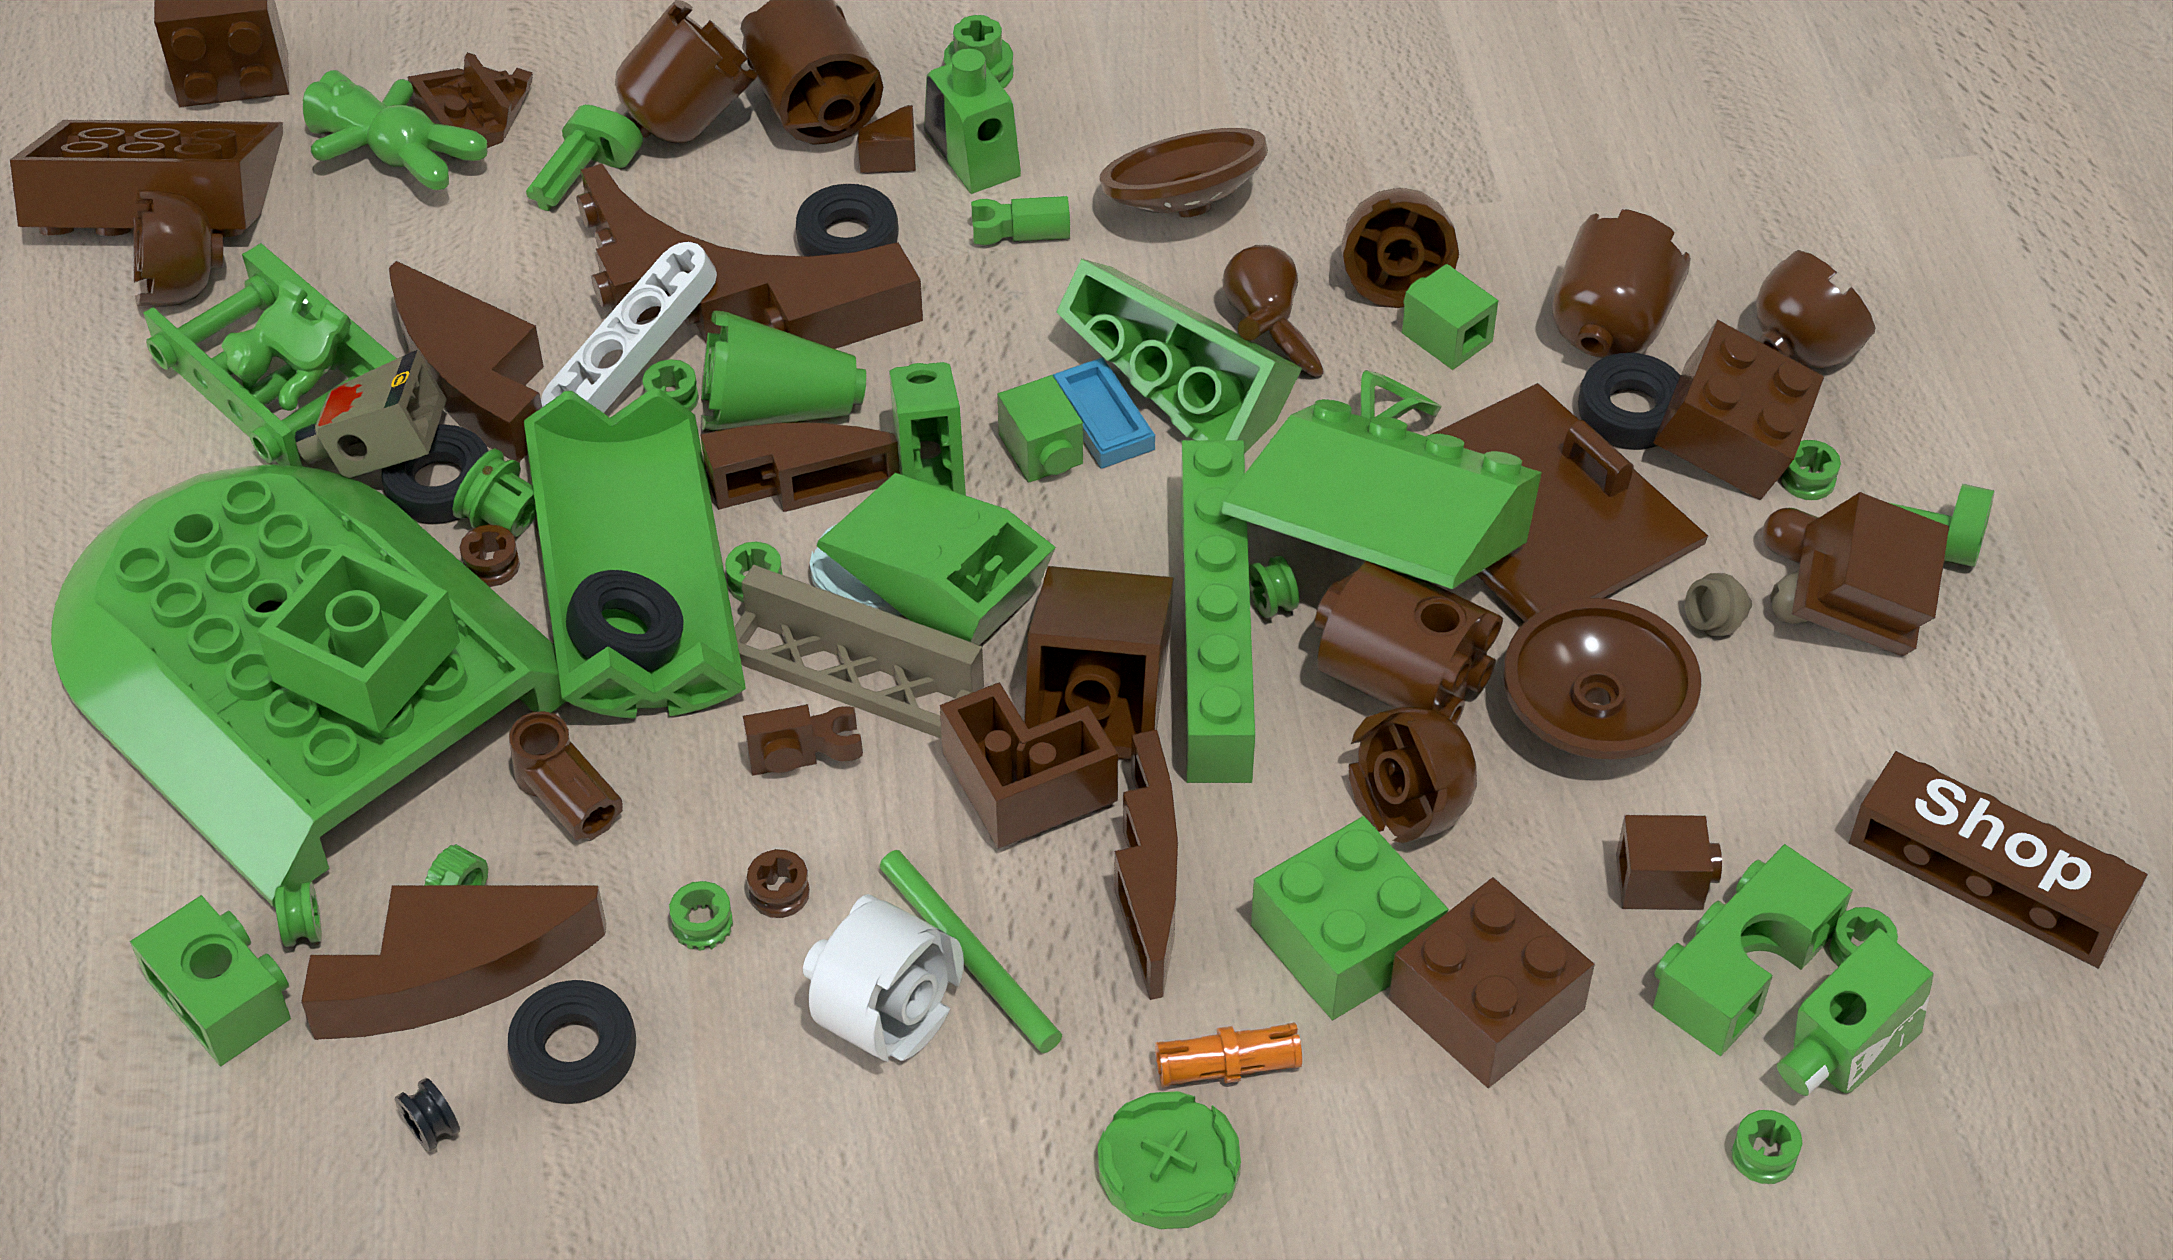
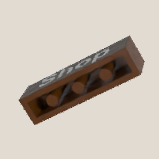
(1997, 858)

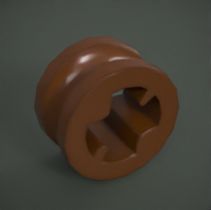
(490, 539)
(790, 896)

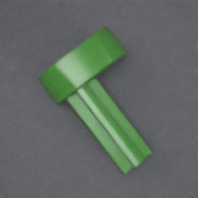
(587, 136)
(1966, 525)

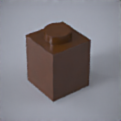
(1666, 862)

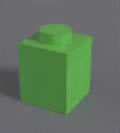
(1449, 316)
(1040, 428)

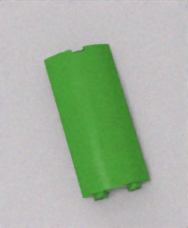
(635, 501)

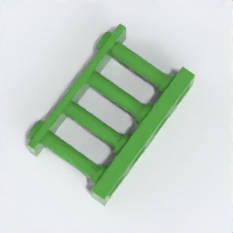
(212, 378)

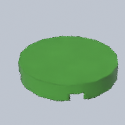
(1169, 1160)

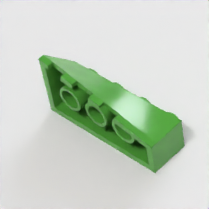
(1183, 361)

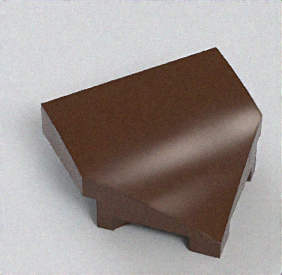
(472, 97)

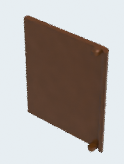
(1592, 513)

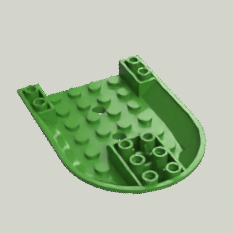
(172, 671)

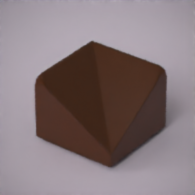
(888, 143)

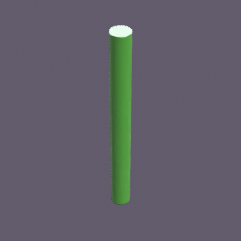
(975, 954)

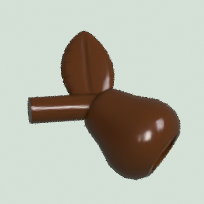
(1262, 287)

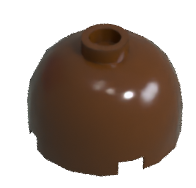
(1395, 242)
(173, 249)
(1809, 315)
(1412, 772)

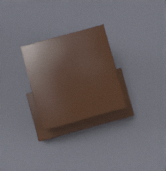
(1871, 572)

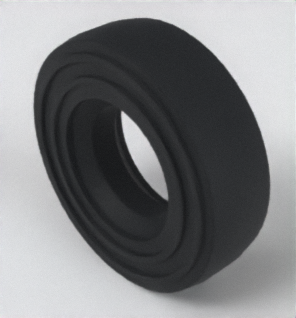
(841, 203)
(1624, 372)
(433, 503)
(636, 596)
(579, 1079)

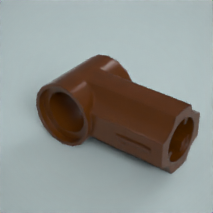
(562, 776)

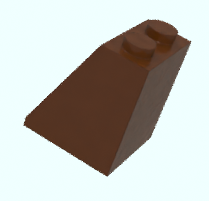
(1100, 646)

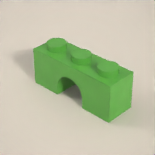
(1778, 909)

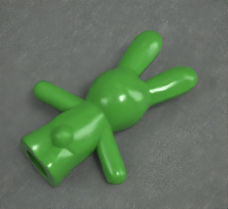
(392, 130)

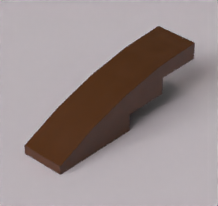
(1148, 868)

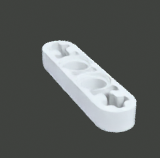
(637, 341)

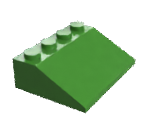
(1388, 494)

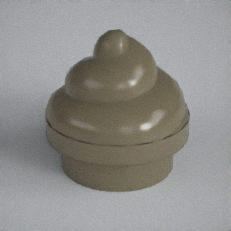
(1717, 604)

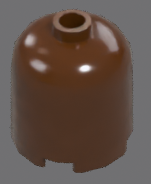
(680, 76)
(1618, 284)

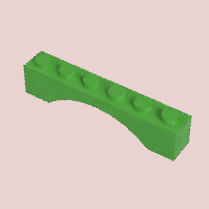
(1216, 617)

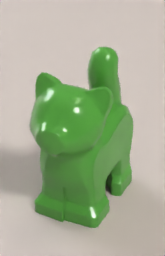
(285, 333)

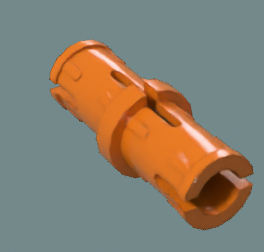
(1228, 1054)

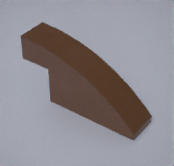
(474, 354)
(450, 955)

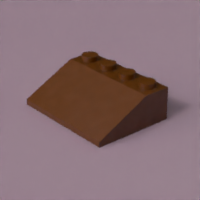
(93, 168)

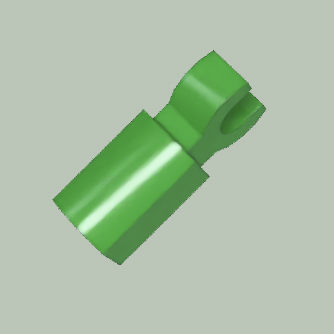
(1022, 219)

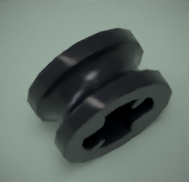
(427, 1114)

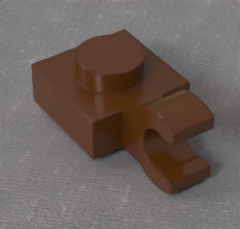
(790, 737)

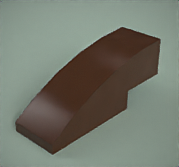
(796, 462)

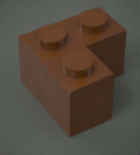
(1022, 775)

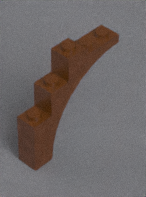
(813, 297)

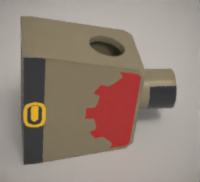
(376, 418)

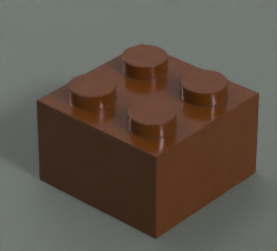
(222, 49)
(1739, 410)
(1490, 981)

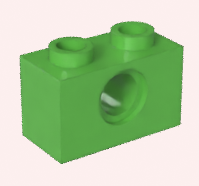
(223, 1011)

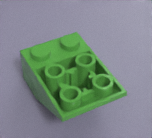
(940, 556)

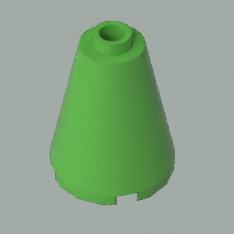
(774, 376)

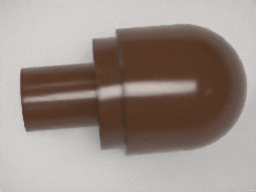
(1786, 531)

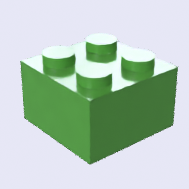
(359, 636)
(1343, 914)

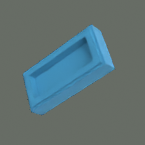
(1110, 419)

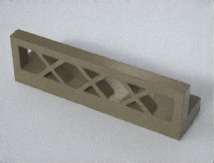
(855, 634)

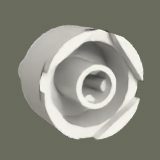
(883, 979)

